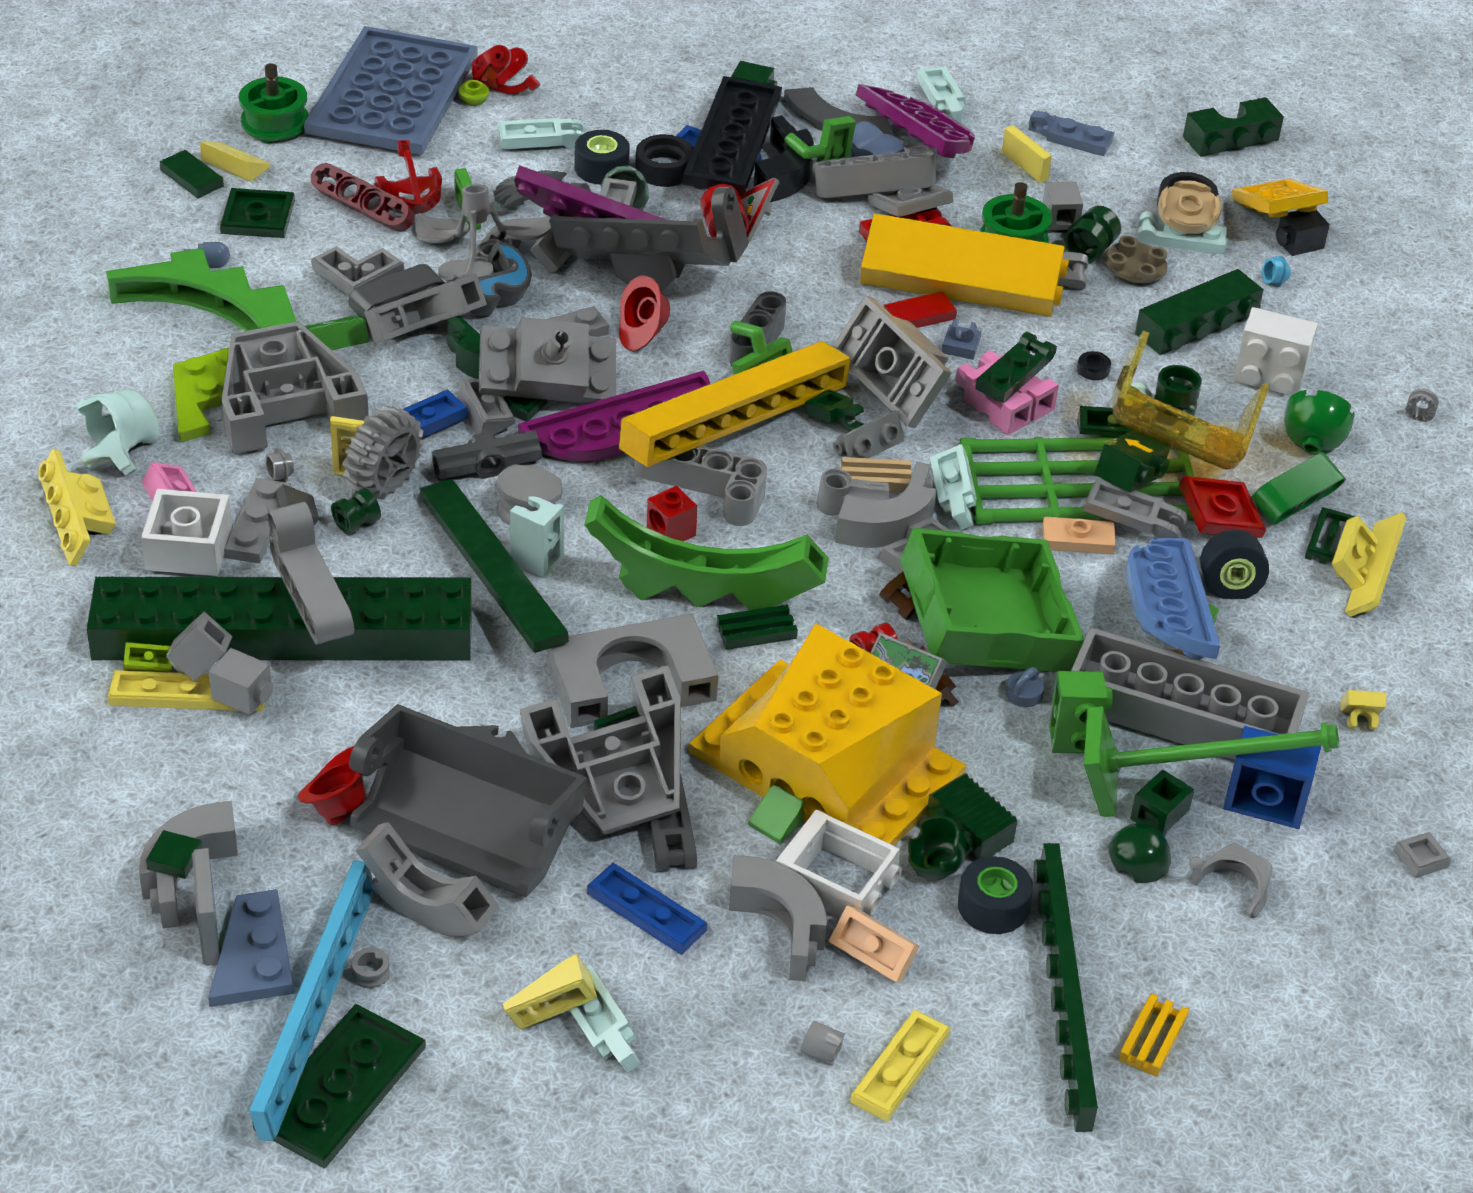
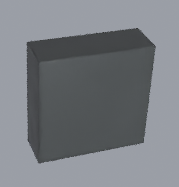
(289, 496)

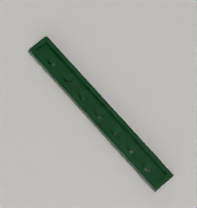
(494, 566)

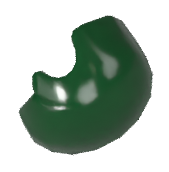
(937, 849)
(1141, 852)

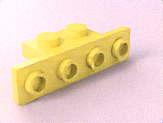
(75, 504)
(1366, 559)

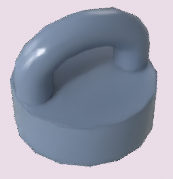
(1025, 688)

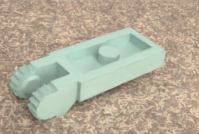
(539, 133)

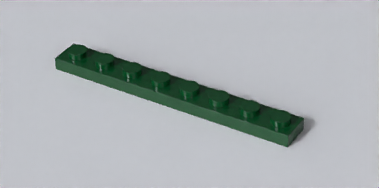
(1066, 995)

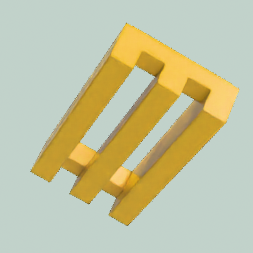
(1165, 1010)

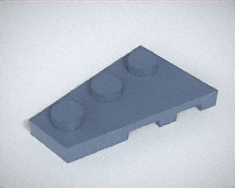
(253, 952)

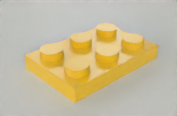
(1280, 197)

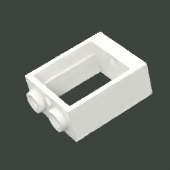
(851, 844)

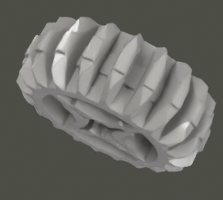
(383, 451)

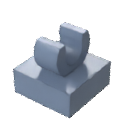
(961, 341)

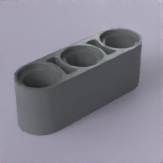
(392, 288)
(766, 312)

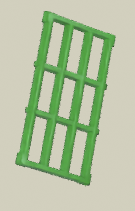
(1046, 469)

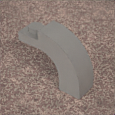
(425, 308)
(883, 522)
(209, 823)
(420, 894)
(785, 896)

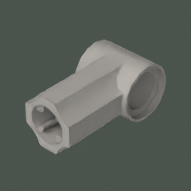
(838, 483)

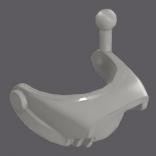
(1240, 860)

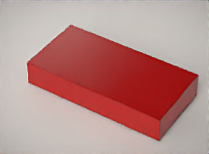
(924, 309)

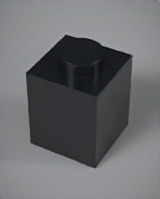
(1302, 232)

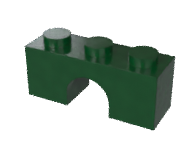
(1212, 133)

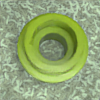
(473, 92)

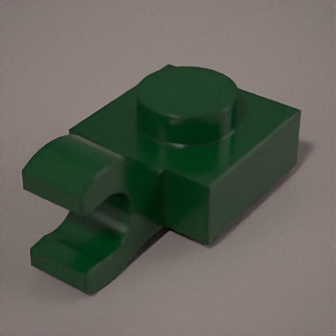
(834, 407)

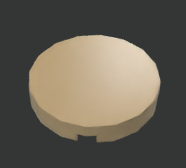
(1189, 207)

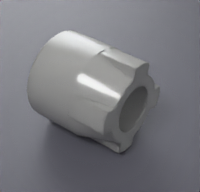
(822, 1042)

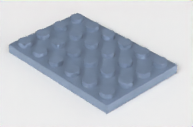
(391, 90)

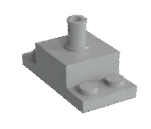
(893, 360)
(547, 361)

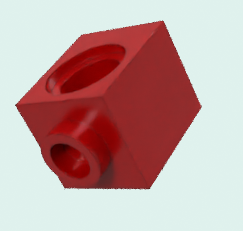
(672, 514)

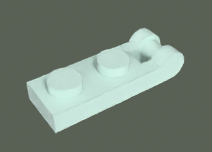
(1155, 232)

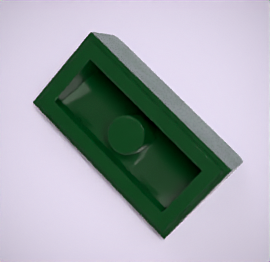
(1099, 422)

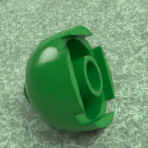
(1317, 421)

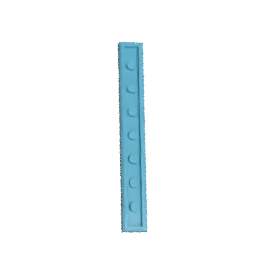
(312, 1003)

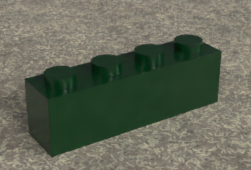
(1199, 311)

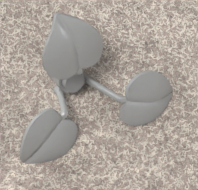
(476, 209)

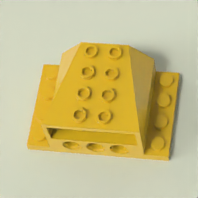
(836, 735)

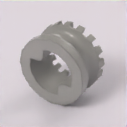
(1420, 413)
(370, 956)

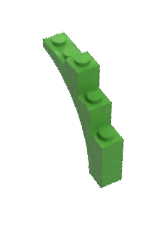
(191, 283)
(703, 573)

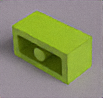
(146, 658)

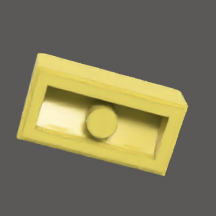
(232, 160)

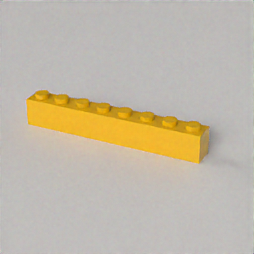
(732, 403)

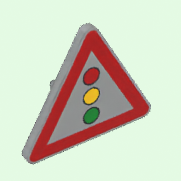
(757, 203)

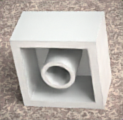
(1275, 351)
(186, 532)

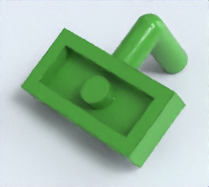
(834, 142)
(762, 352)

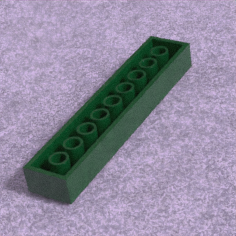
(390, 617)

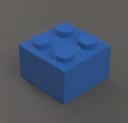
(1272, 783)

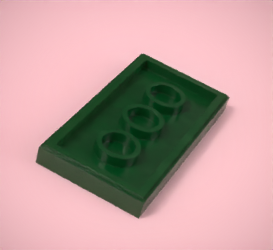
(345, 1083)

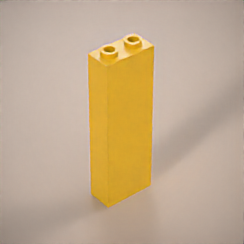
(964, 264)

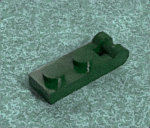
(1015, 367)

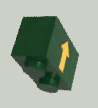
(1133, 461)

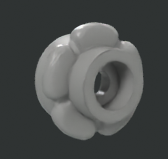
(279, 465)

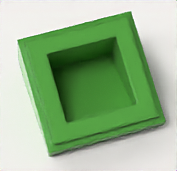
(777, 814)

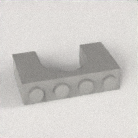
(659, 642)

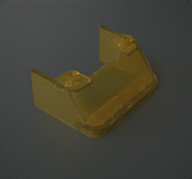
(1177, 428)

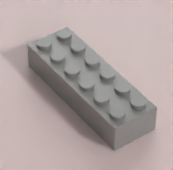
(1186, 696)

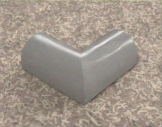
(348, 273)

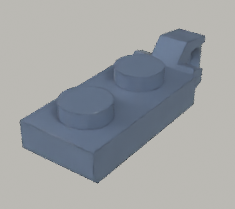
(1071, 133)

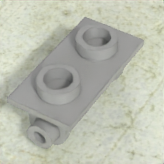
(871, 437)

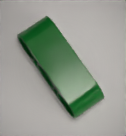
(1298, 488)

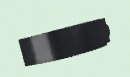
(787, 167)

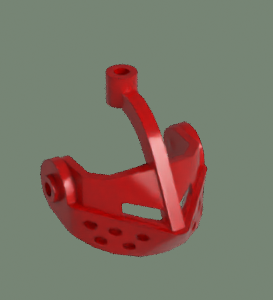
(500, 65)
(413, 184)

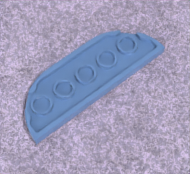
(1171, 596)

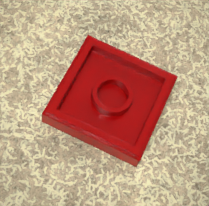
(1221, 506)

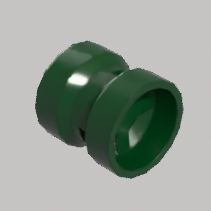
(358, 510)

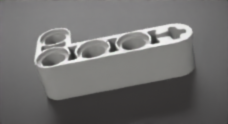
(876, 172)
(715, 473)
(307, 574)

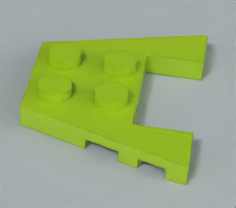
(198, 388)

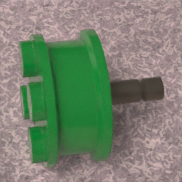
(273, 107)
(1017, 216)

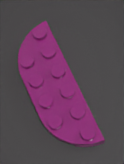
(920, 120)
(570, 200)
(594, 428)

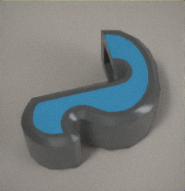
(507, 282)

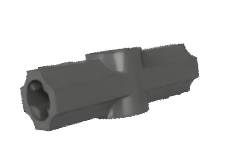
(486, 455)

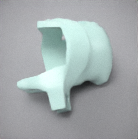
(127, 424)

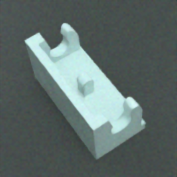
(537, 536)

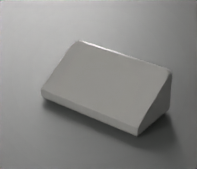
(484, 411)

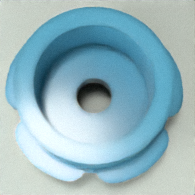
(1276, 271)

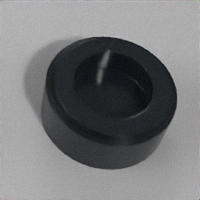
(1094, 365)

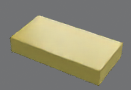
(1026, 154)

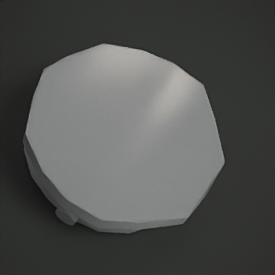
(522, 481)

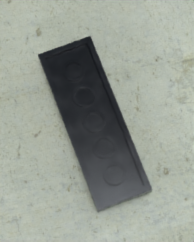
(732, 134)

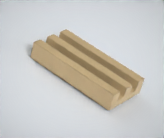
(889, 471)

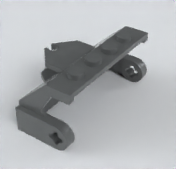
(655, 246)
(466, 797)

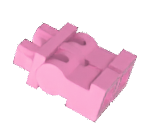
(1028, 403)

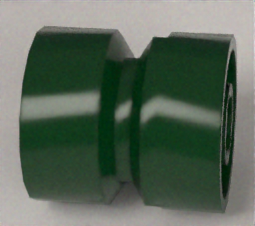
(1093, 232)
(1179, 387)

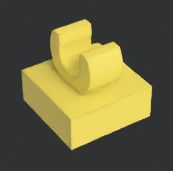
(1363, 703)

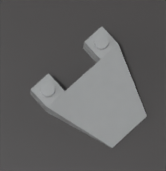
(284, 377)
(627, 764)

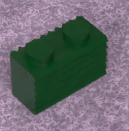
(980, 818)

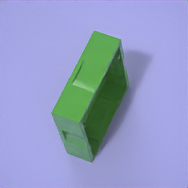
(991, 600)

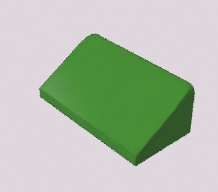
(341, 332)

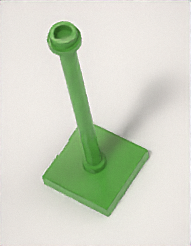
(1104, 760)

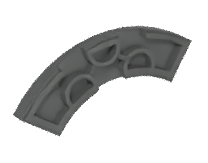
(809, 105)

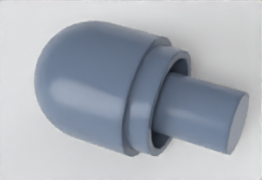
(216, 253)

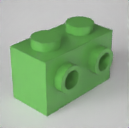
(1071, 699)

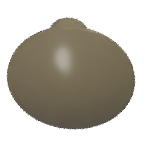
(1136, 260)

